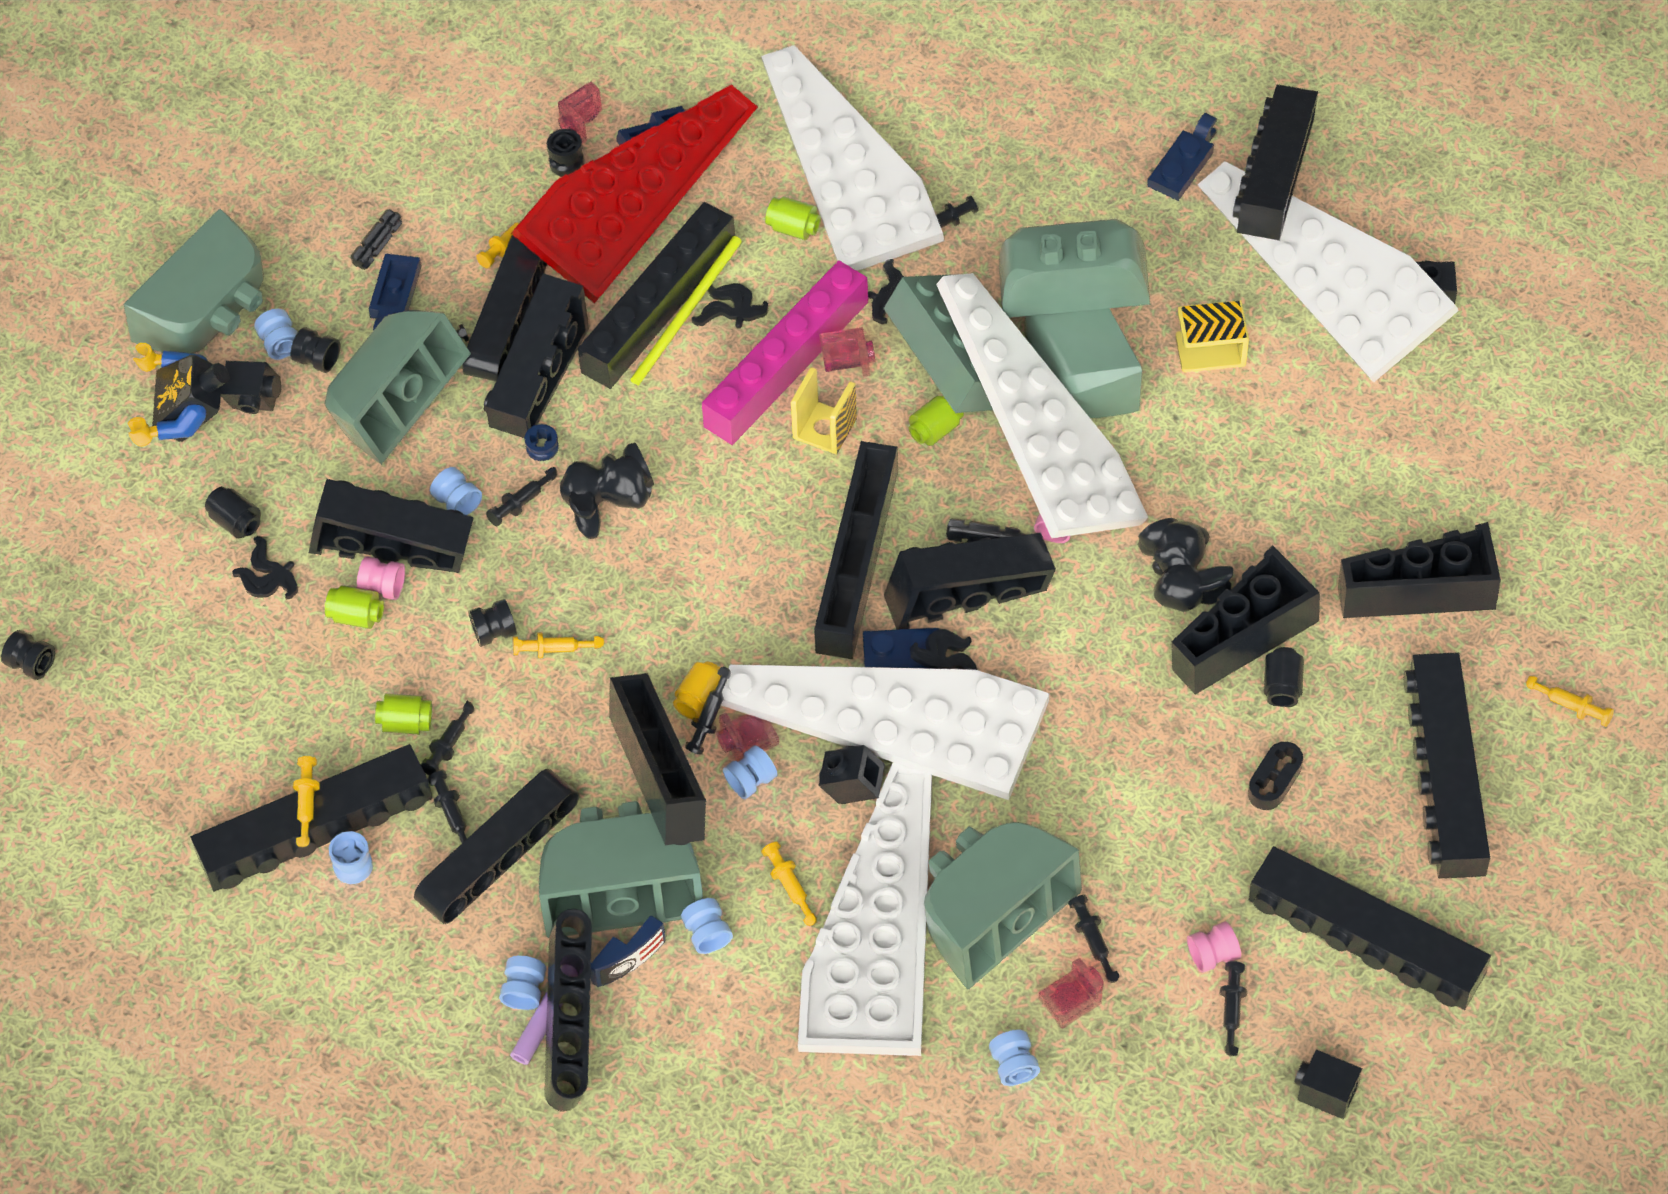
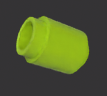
(792, 217)
(933, 421)
(354, 606)
(404, 714)

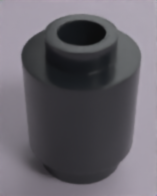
(233, 512)
(1283, 677)

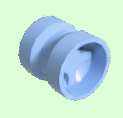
(276, 332)
(452, 489)
(750, 772)
(344, 852)
(705, 922)
(522, 982)
(1014, 1058)

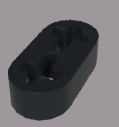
(1282, 779)

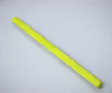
(686, 310)

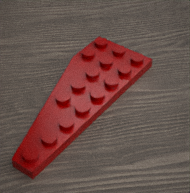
(612, 205)

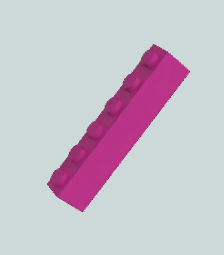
(784, 353)

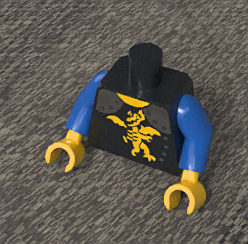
(184, 394)

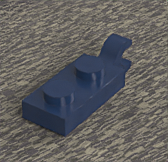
(1184, 159)
(394, 286)

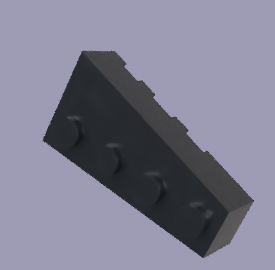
(538, 356)
(388, 528)
(966, 576)
(1423, 577)
(1246, 622)

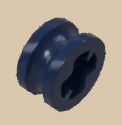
(550, 447)

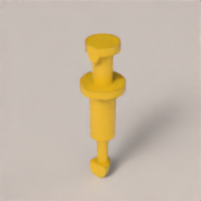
(497, 247)
(553, 644)
(1574, 702)
(306, 787)
(784, 872)

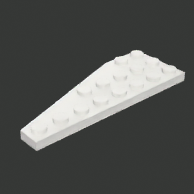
(860, 185)
(1352, 283)
(1058, 447)
(929, 720)
(869, 957)

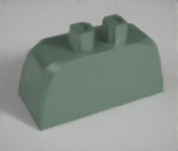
(1073, 268)
(198, 289)
(1089, 359)
(394, 379)
(616, 872)
(997, 894)

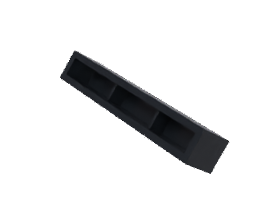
(1275, 162)
(655, 296)
(856, 550)
(657, 759)
(1447, 765)
(343, 803)
(1369, 928)

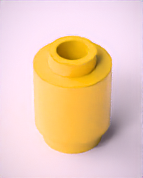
(695, 689)

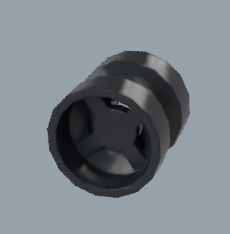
(564, 151)
(314, 349)
(492, 622)
(25, 653)

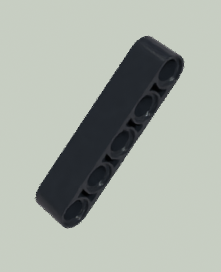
(503, 310)
(496, 846)
(564, 1027)

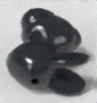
(619, 481)
(1177, 552)

